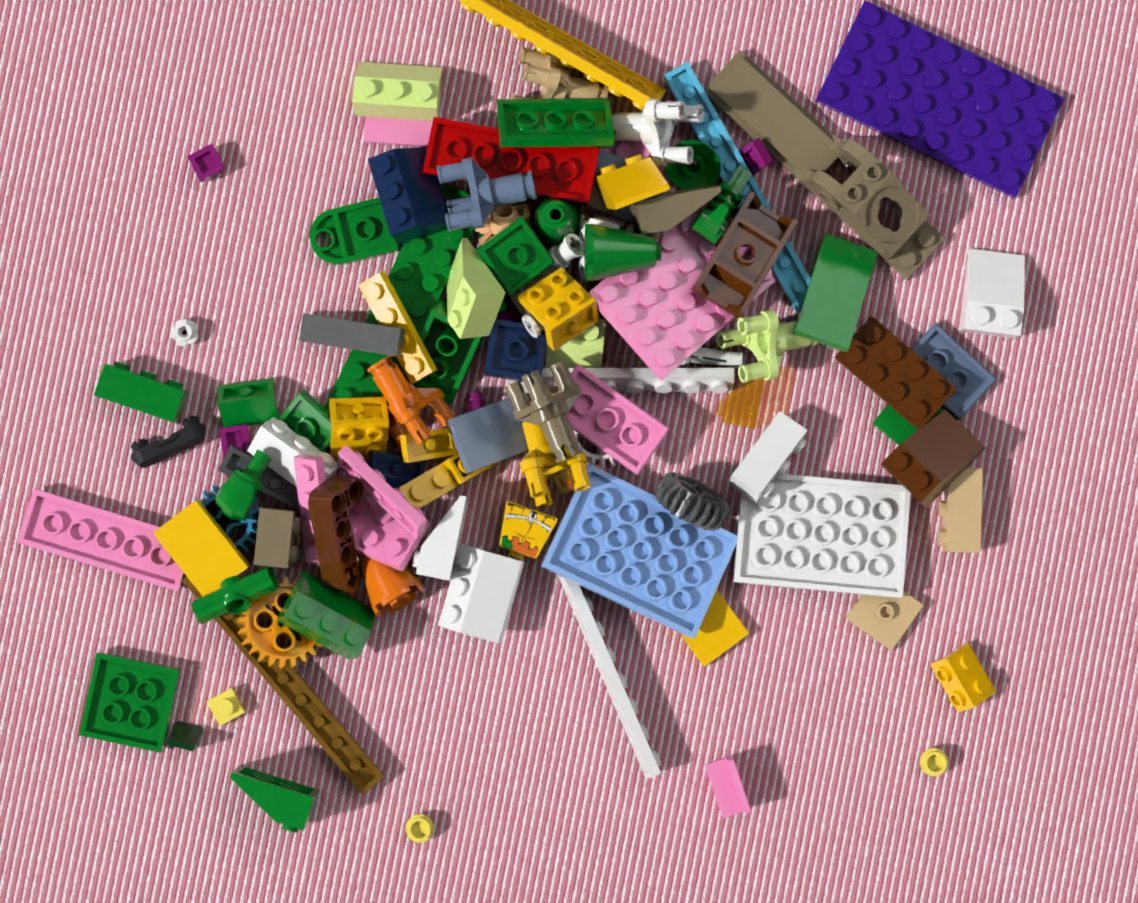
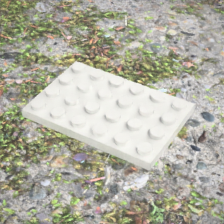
(825, 536)

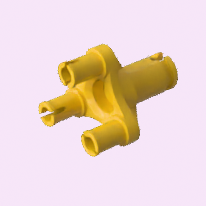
(541, 464)

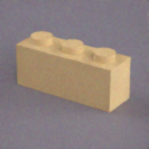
(962, 513)

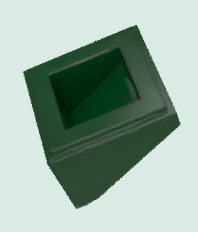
(186, 736)

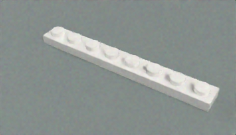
(643, 379)
(613, 681)

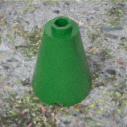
(552, 231)
(617, 252)

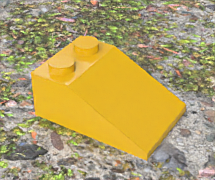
(630, 182)

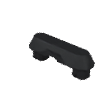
(150, 454)

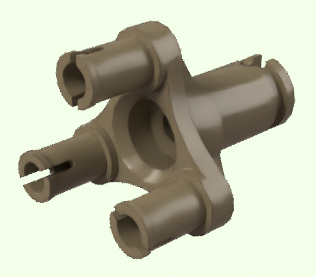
(547, 408)

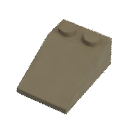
(669, 209)

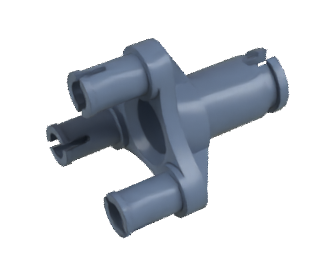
(485, 193)

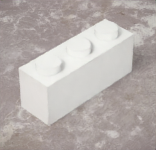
(282, 445)
(769, 457)

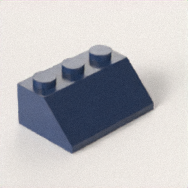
(408, 197)

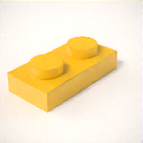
(436, 446)

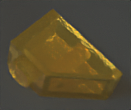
(742, 405)

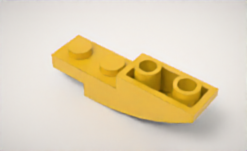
(438, 482)

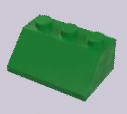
(327, 617)

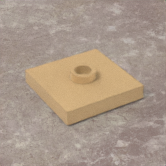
(884, 617)

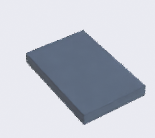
(956, 366)
(487, 435)

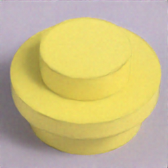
(934, 762)
(419, 828)

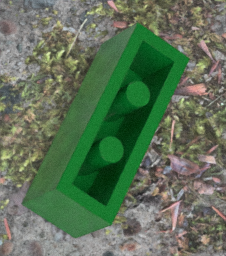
(142, 392)

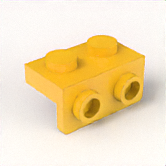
(963, 678)

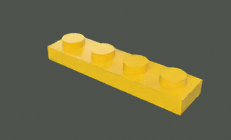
(391, 313)

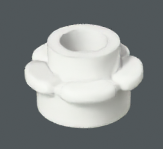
(192, 332)

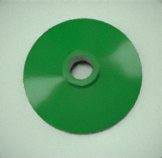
(693, 176)

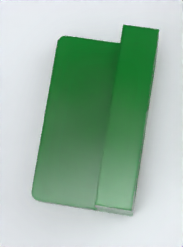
(247, 402)

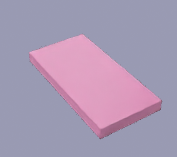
(614, 422)

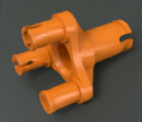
(407, 402)

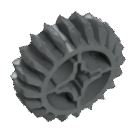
(692, 501)

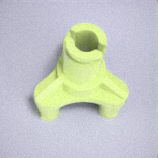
(766, 340)

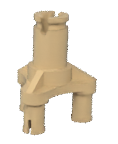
(555, 80)

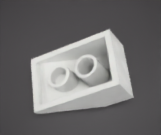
(993, 294)
(441, 548)

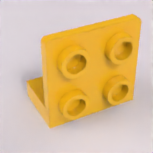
(560, 307)
(358, 424)

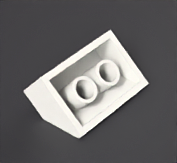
(481, 593)

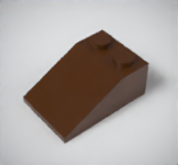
(933, 457)

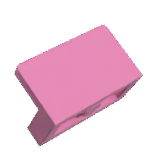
(727, 786)

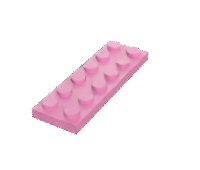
(98, 539)

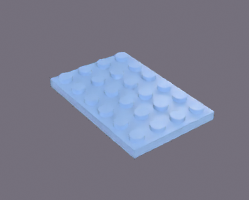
(639, 553)

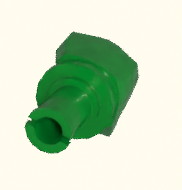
(240, 488)

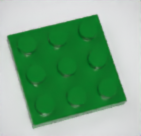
(129, 702)

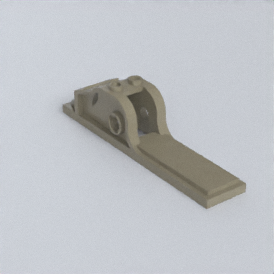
(810, 149)

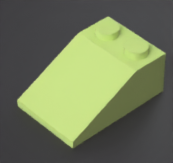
(472, 294)

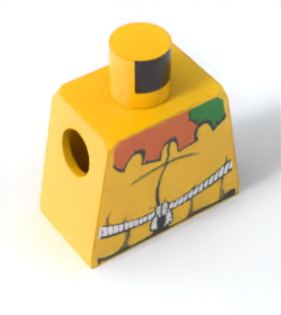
(525, 531)

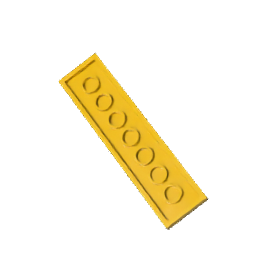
(570, 50)

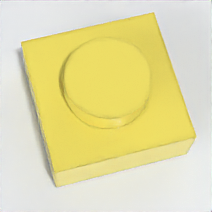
(226, 706)

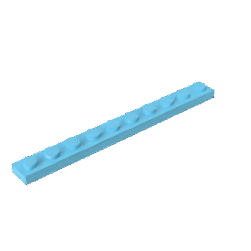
(712, 131)

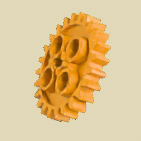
(264, 639)

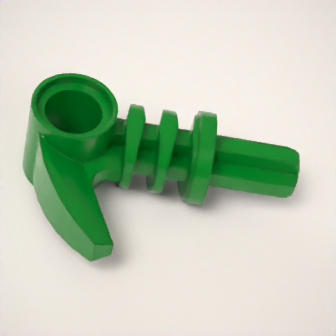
(712, 221)

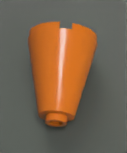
(387, 586)

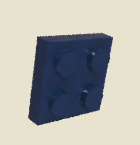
(513, 351)

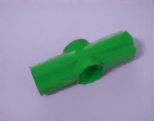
(235, 595)

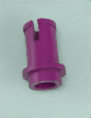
(474, 400)

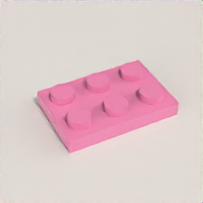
(380, 535)

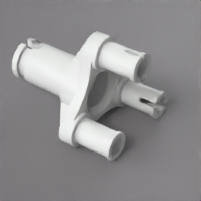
(655, 129)

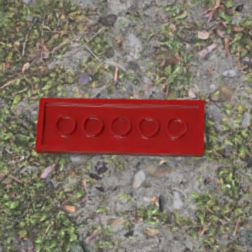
(556, 171)

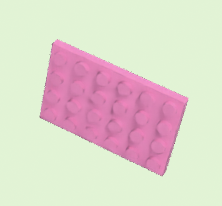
(656, 304)

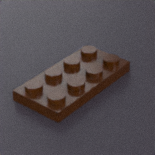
(896, 373)

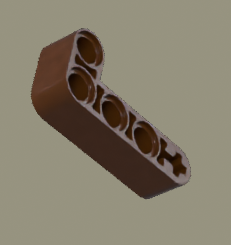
(333, 532)

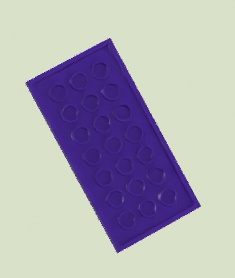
(939, 99)

